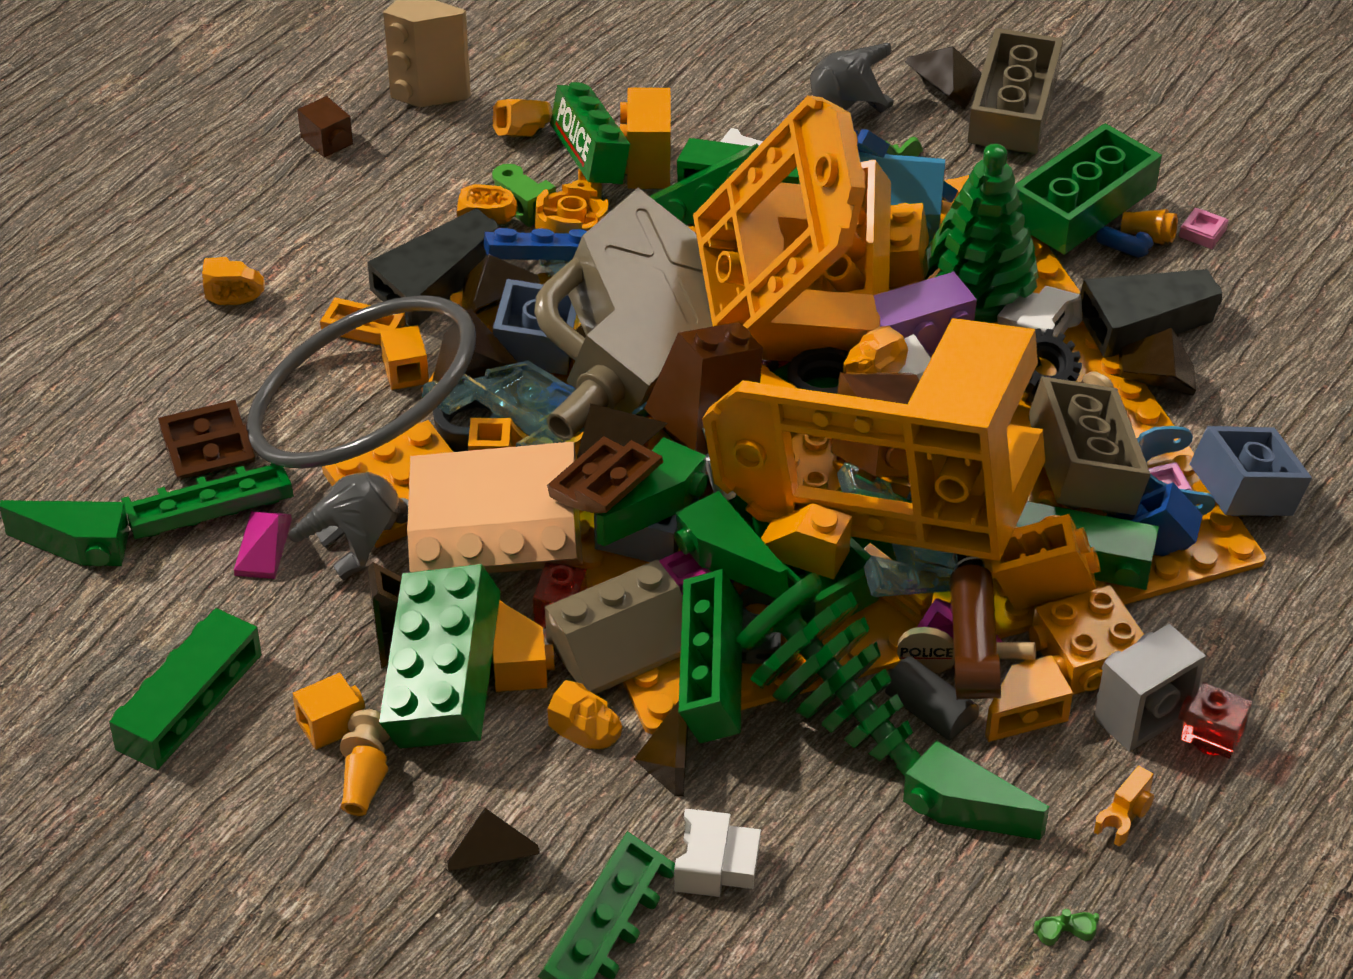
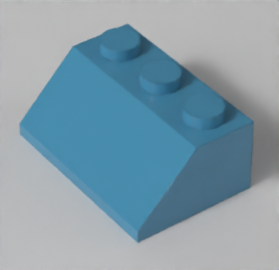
(915, 182)

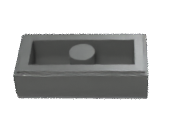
(931, 698)

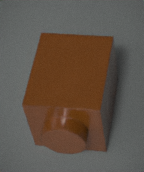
(325, 126)

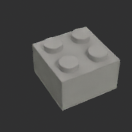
(1148, 686)

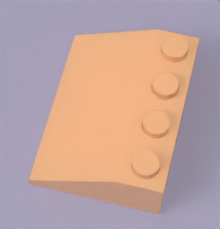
(491, 510)

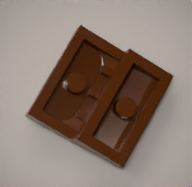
(206, 440)
(603, 475)

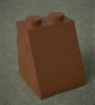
(697, 374)
(889, 387)

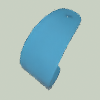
(1160, 441)

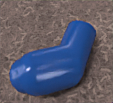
(1125, 243)

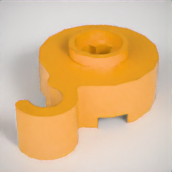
(574, 207)

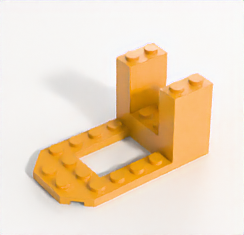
(773, 238)
(962, 454)

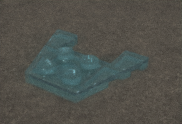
(513, 392)
(916, 568)

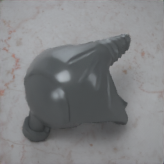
(848, 77)
(359, 508)

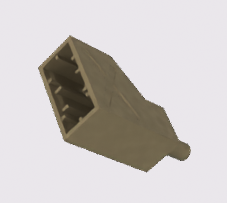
(633, 292)

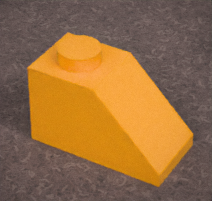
(811, 539)
(520, 652)
(1030, 699)

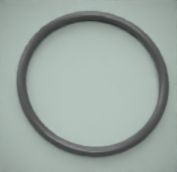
(389, 431)

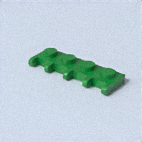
(207, 500)
(606, 912)

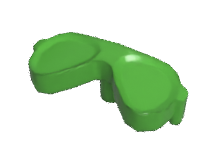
(911, 147)
(1080, 924)

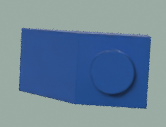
(1174, 515)

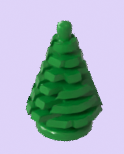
(986, 238)
(822, 661)

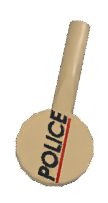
(937, 653)

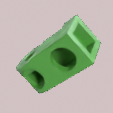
(523, 188)

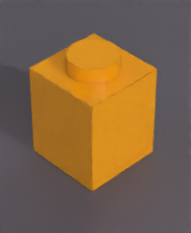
(404, 357)
(326, 709)

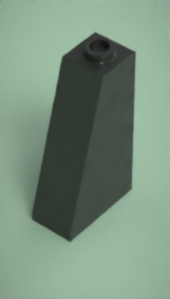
(432, 262)
(1139, 306)

